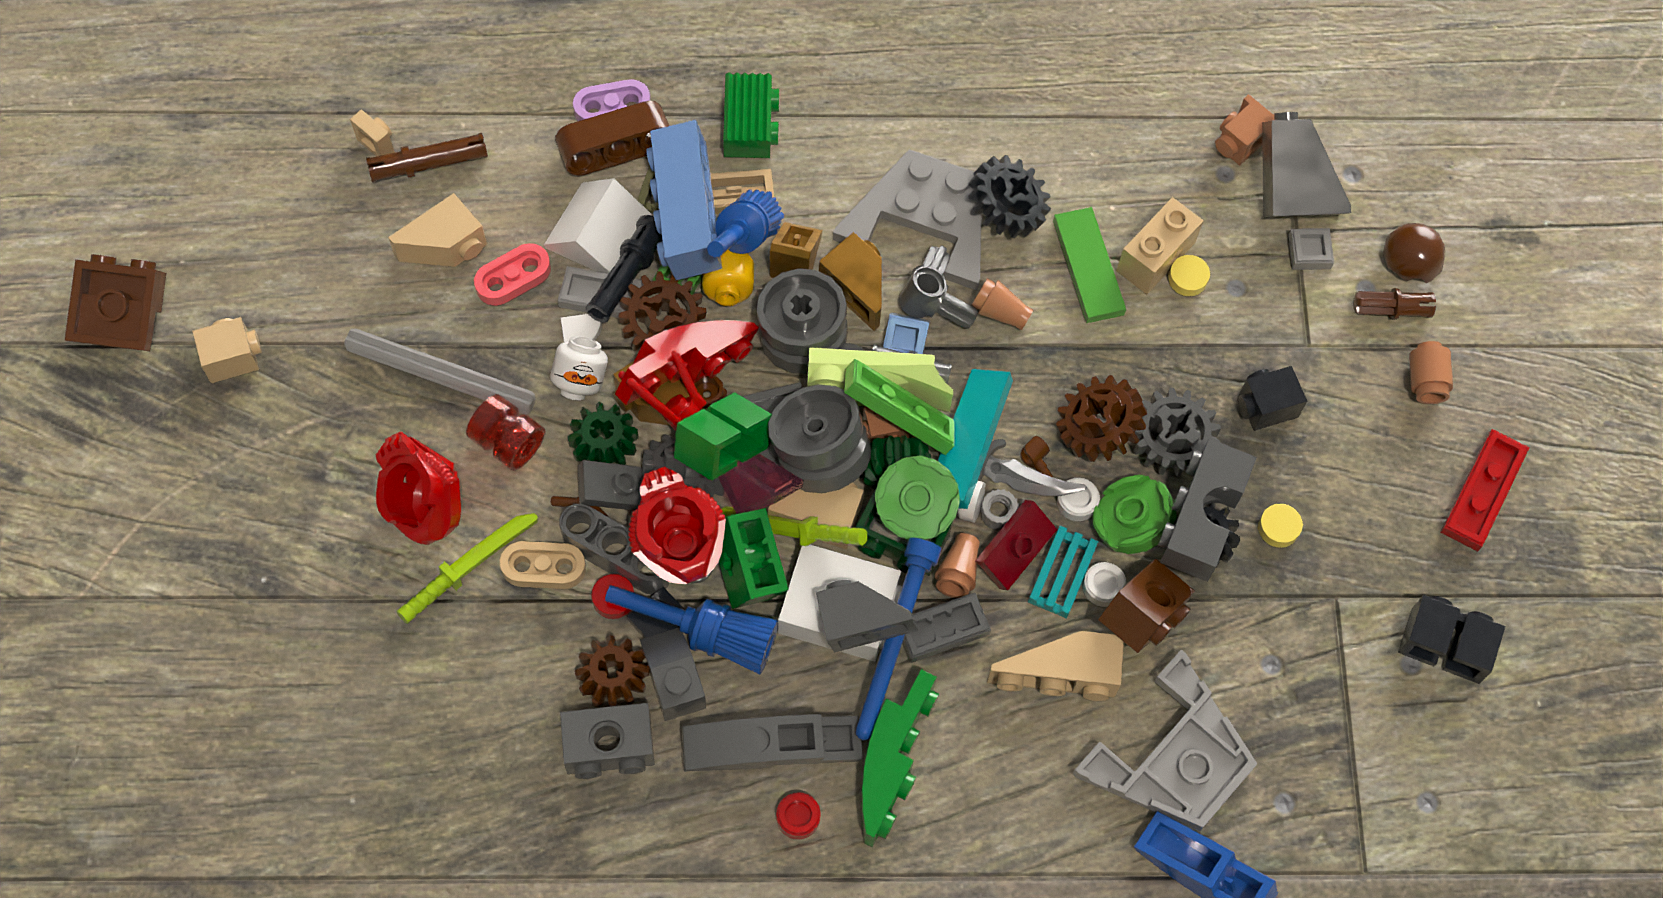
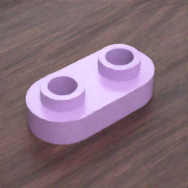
(608, 97)

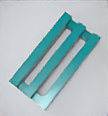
(1075, 541)

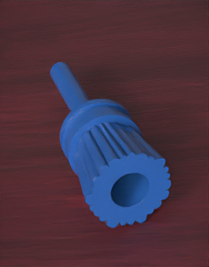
(746, 223)
(710, 627)

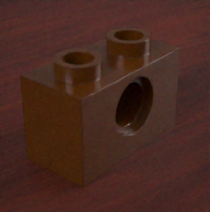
(1148, 607)

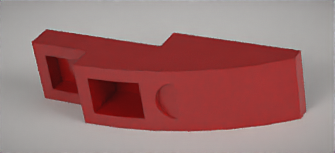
(702, 346)

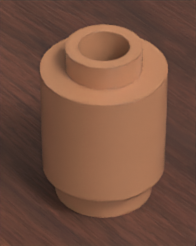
(1431, 372)

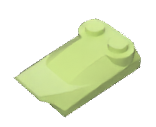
(910, 371)

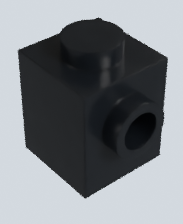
(1271, 397)

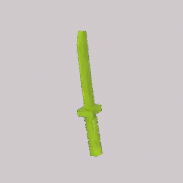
(810, 531)
(453, 574)

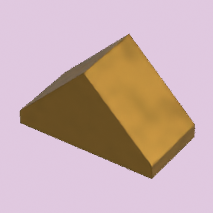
(794, 248)

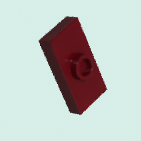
(1016, 545)

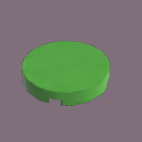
(917, 498)
(1133, 514)

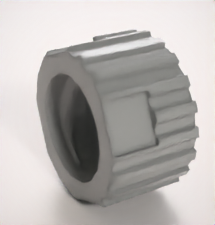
(1002, 497)

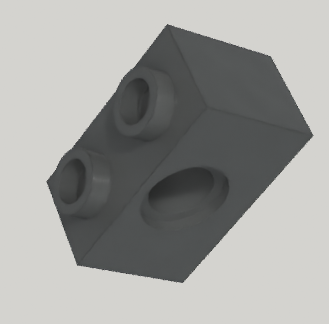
(586, 727)

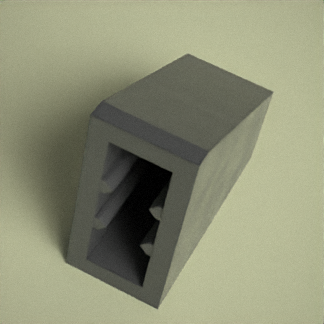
(1298, 170)

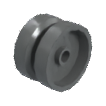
(800, 313)
(820, 438)

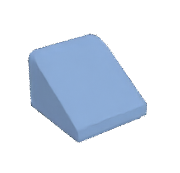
(906, 333)

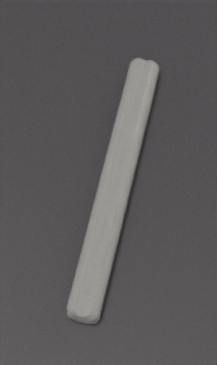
(436, 369)

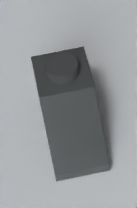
(860, 615)
(673, 674)

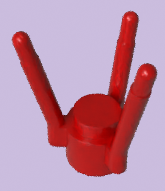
(677, 407)

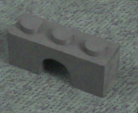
(1195, 541)

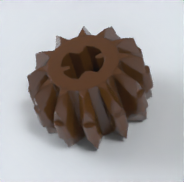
(595, 672)

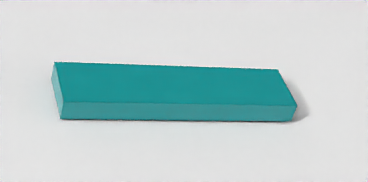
(975, 427)

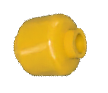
(731, 283)

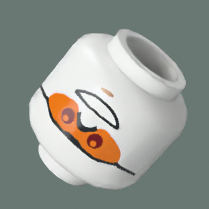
(579, 368)

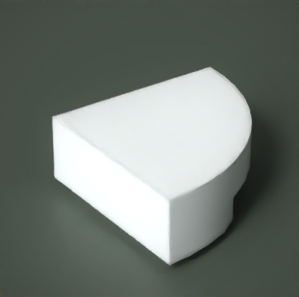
(580, 326)

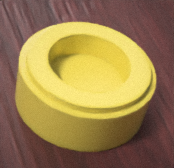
(1189, 275)
(1280, 525)

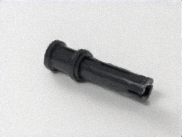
(634, 256)

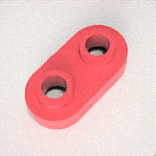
(511, 274)

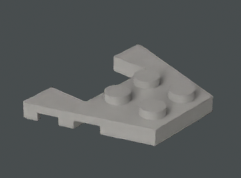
(928, 199)
(1190, 768)

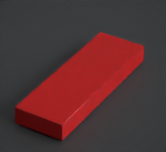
(1484, 490)

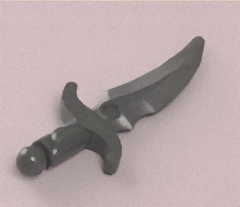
(1023, 477)

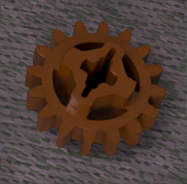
(648, 308)
(1115, 403)

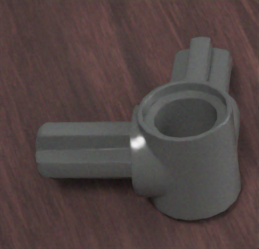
(927, 291)

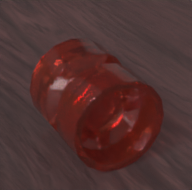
(501, 428)

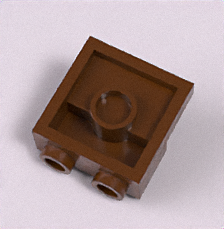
(114, 303)

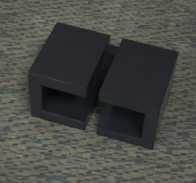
(1472, 645)

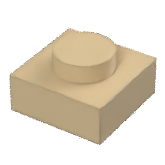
(372, 133)

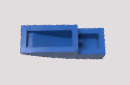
(1200, 862)

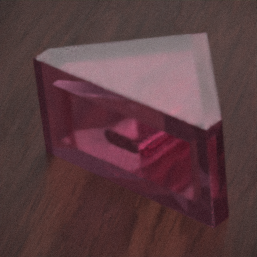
(758, 484)

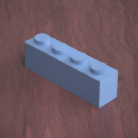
(684, 199)

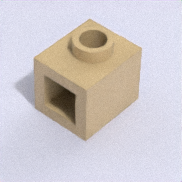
(227, 349)

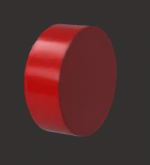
(599, 593)
(798, 815)

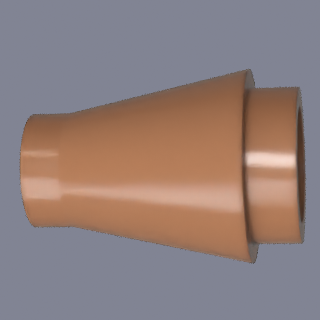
(1001, 304)
(958, 569)

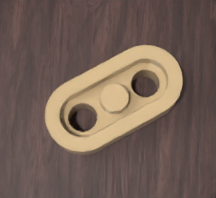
(544, 562)

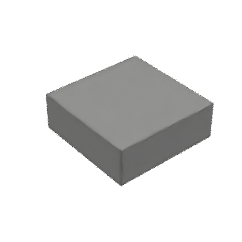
(1311, 249)

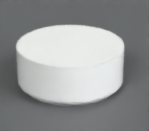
(1079, 505)
(971, 514)
(1103, 583)

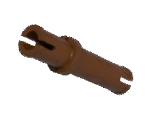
(426, 157)

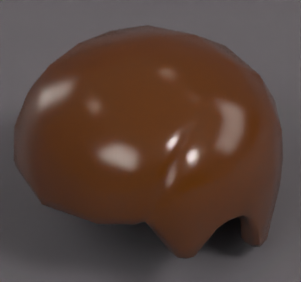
(1414, 252)

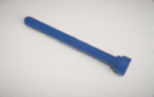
(920, 558)

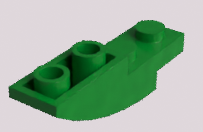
(885, 768)

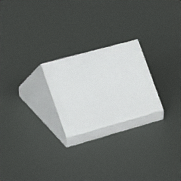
(596, 225)

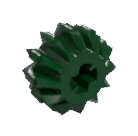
(609, 425)
(888, 451)

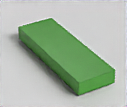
(1089, 265)
(899, 406)

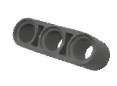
(601, 534)

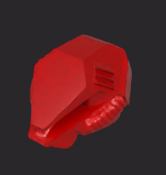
(429, 501)
(676, 528)

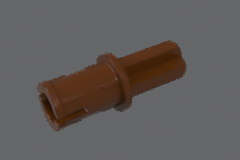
(1394, 303)

